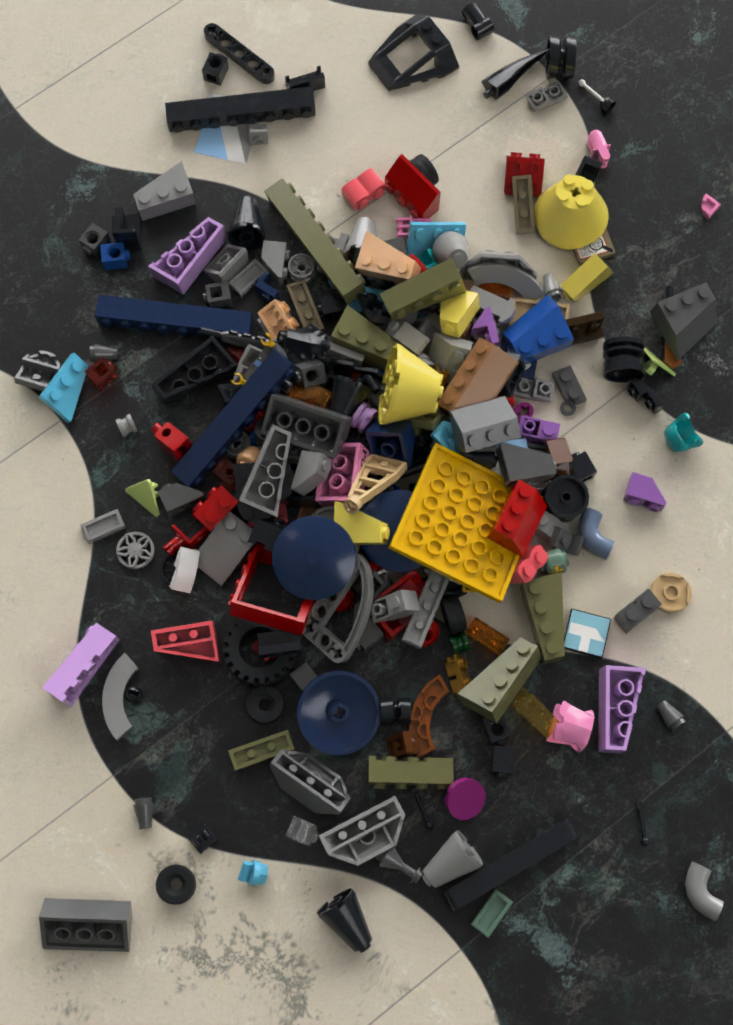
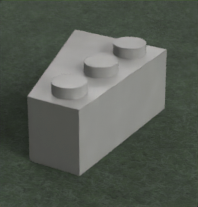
(165, 194)

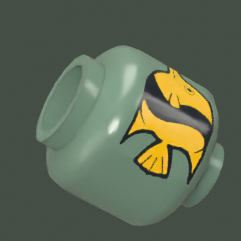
(556, 562)

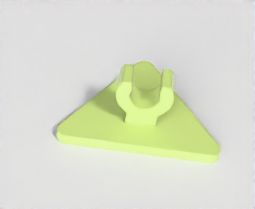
(654, 362)
(146, 495)

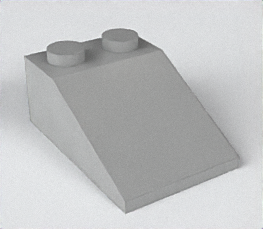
(225, 549)

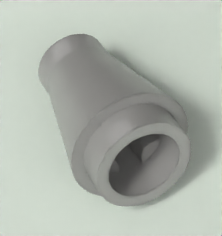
(552, 287)

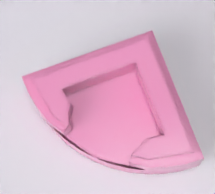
(709, 206)

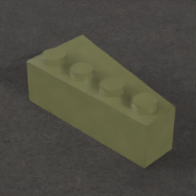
(424, 290)
(364, 337)
(545, 613)
(501, 681)
(410, 772)

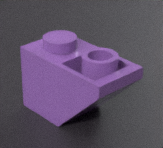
(538, 430)
(644, 492)

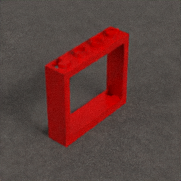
(259, 614)

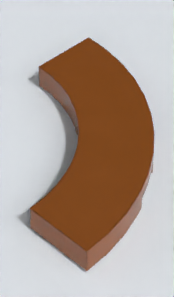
(422, 712)

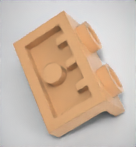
(277, 317)

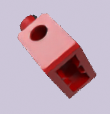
(171, 440)

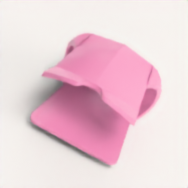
(573, 728)

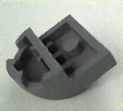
(37, 370)

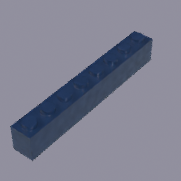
(169, 317)
(233, 419)

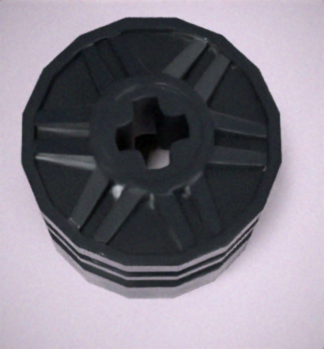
(623, 359)

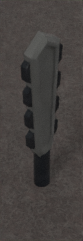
(233, 338)

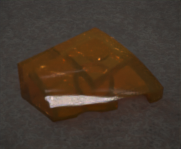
(314, 395)

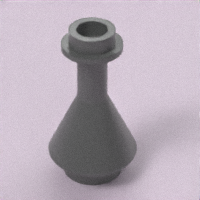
(392, 860)

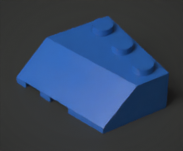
(539, 332)

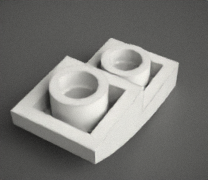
(186, 568)

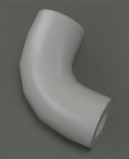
(699, 895)

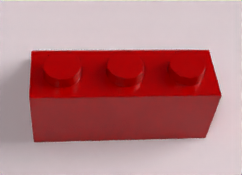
(412, 189)
(518, 518)

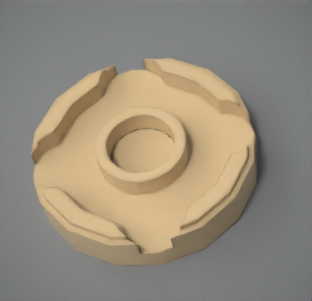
(672, 592)

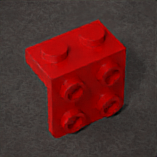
(519, 165)
(215, 508)

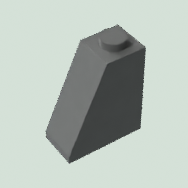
(524, 464)

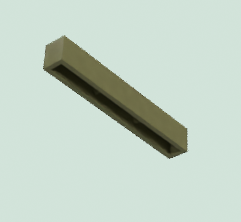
(315, 241)

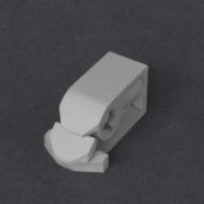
(502, 310)

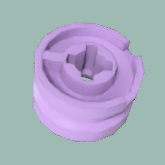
(363, 417)

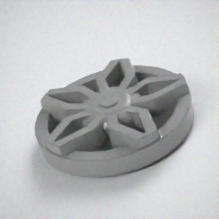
(135, 550)

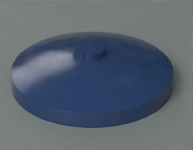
(389, 509)
(314, 557)
(338, 712)

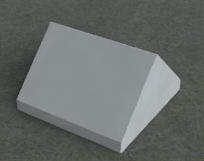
(227, 263)

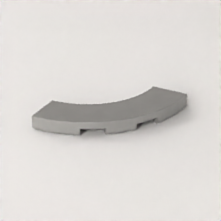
(506, 275)
(113, 696)

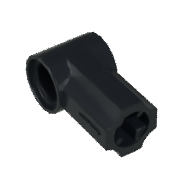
(479, 24)

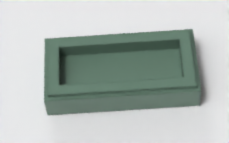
(491, 913)

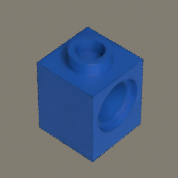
(109, 251)

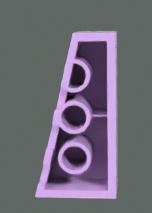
(189, 256)
(81, 664)
(617, 705)

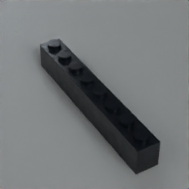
(240, 109)

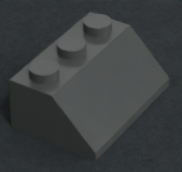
(484, 424)

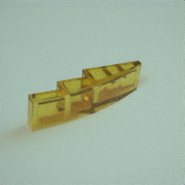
(534, 712)

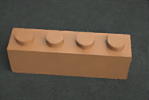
(479, 377)

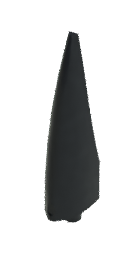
(504, 78)

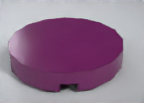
(465, 798)

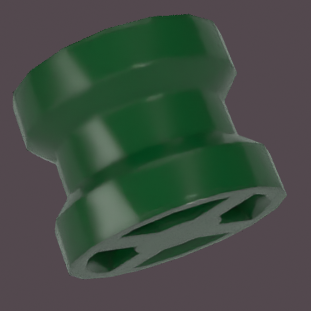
(459, 642)

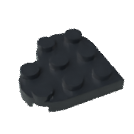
(249, 512)

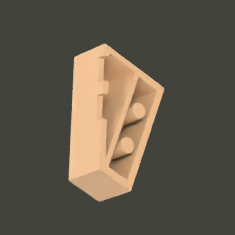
(384, 261)

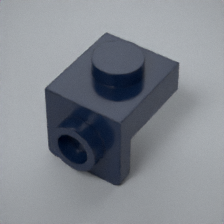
(265, 291)

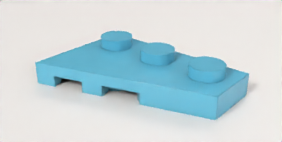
(424, 234)
(65, 387)

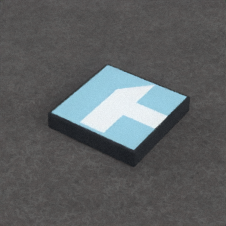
(586, 633)

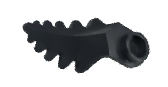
(304, 342)

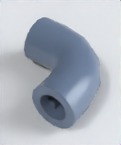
(593, 539)

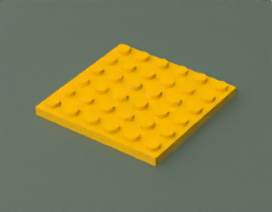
(450, 523)

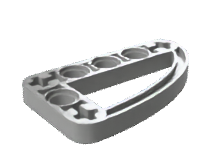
(364, 569)

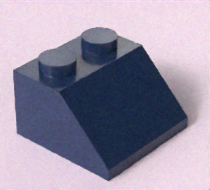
(392, 440)

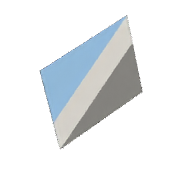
(225, 142)

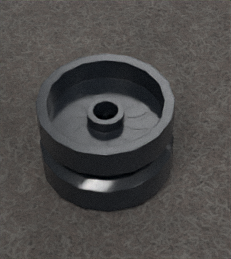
(560, 58)
(570, 489)

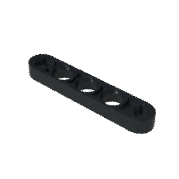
(235, 46)

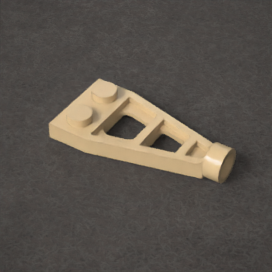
(374, 464)

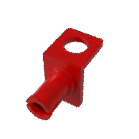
(180, 540)

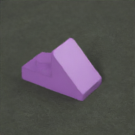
(486, 326)

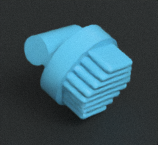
(253, 873)

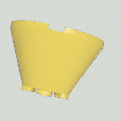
(571, 213)
(409, 388)

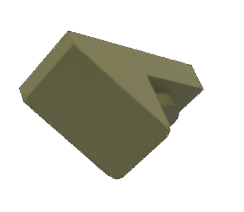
(425, 422)

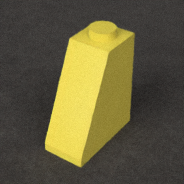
(586, 278)
(458, 312)
(361, 526)

